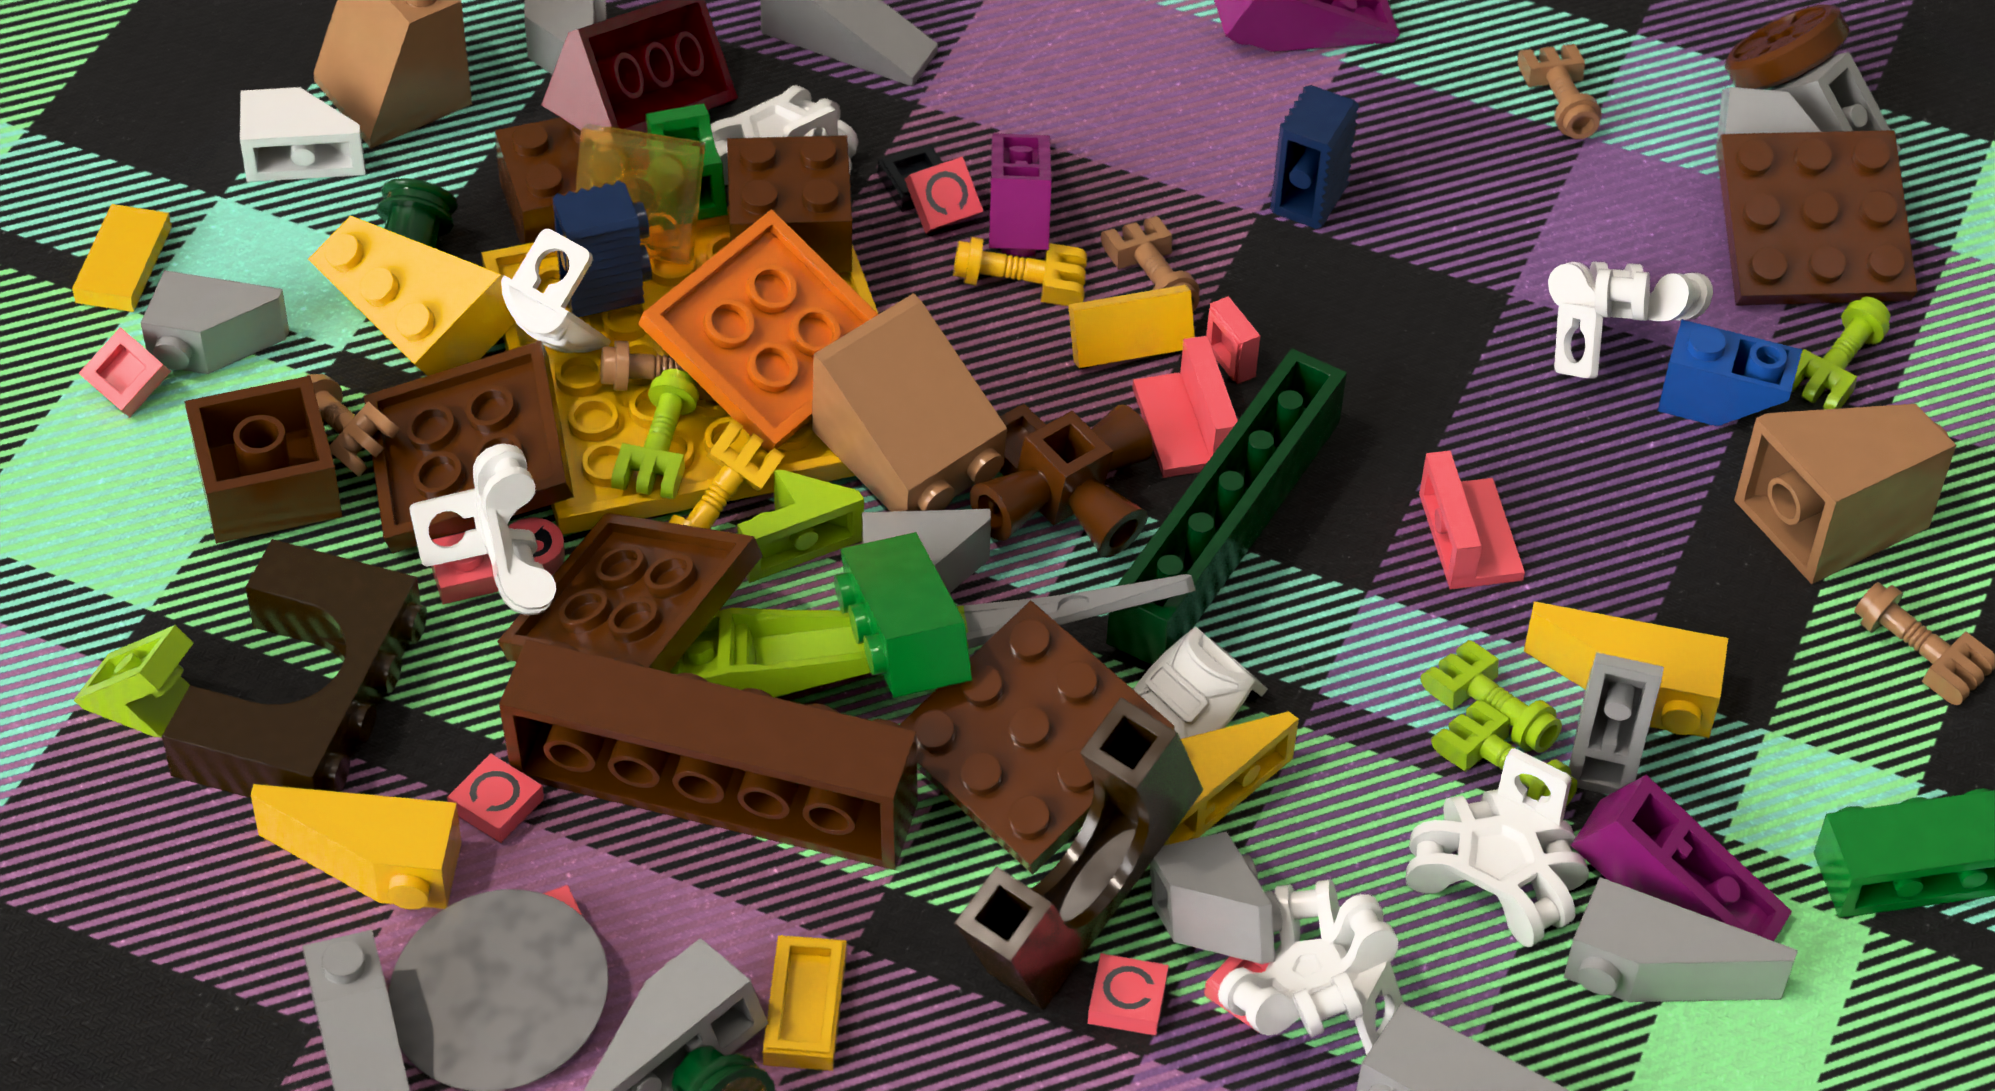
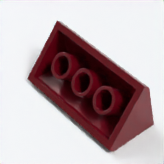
(639, 66)

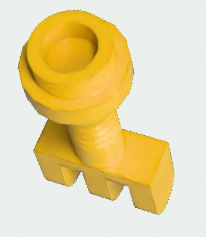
(1060, 272)
(735, 470)

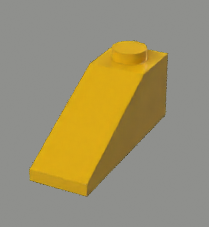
(1691, 660)
(1232, 766)
(374, 843)

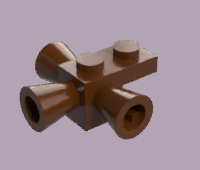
(1063, 473)

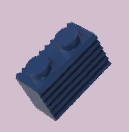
(1313, 156)
(611, 230)

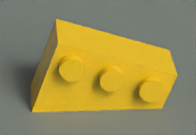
(419, 297)

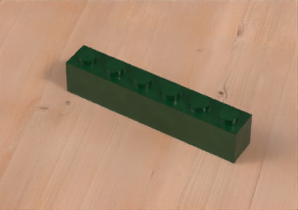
(1231, 502)

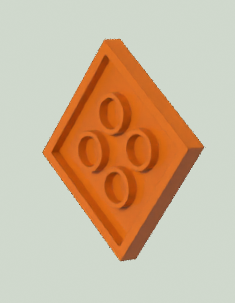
(753, 324)

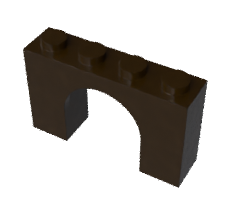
(321, 599)
(1139, 798)

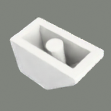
(296, 137)

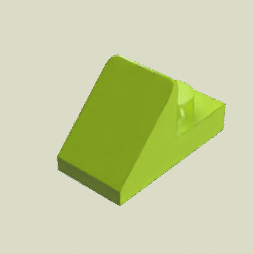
(807, 523)
(140, 682)

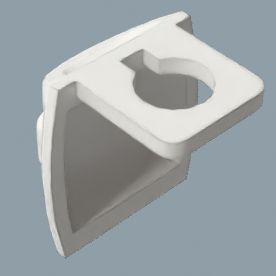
(545, 314)
(1197, 685)

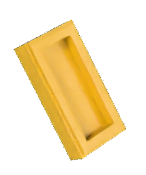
(122, 258)
(1131, 326)
(805, 1003)

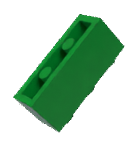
(903, 615)
(1909, 853)

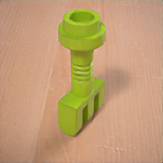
(1863, 322)
(673, 395)
(1472, 675)
(1483, 735)

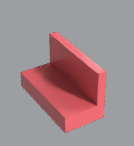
(1186, 410)
(1468, 526)

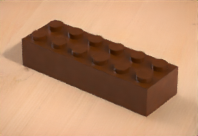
(711, 753)

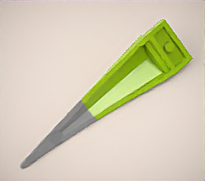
(812, 648)

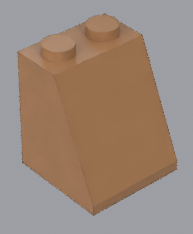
(395, 64)
(905, 411)
(1843, 481)

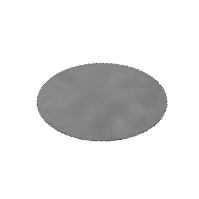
(498, 990)

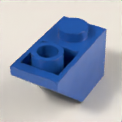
(1725, 374)

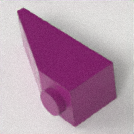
(1307, 23)
(1020, 193)
(1660, 850)

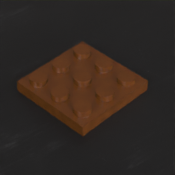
(1815, 217)
(451, 421)
(638, 590)
(1016, 734)

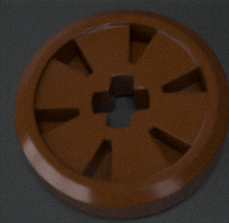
(1787, 47)

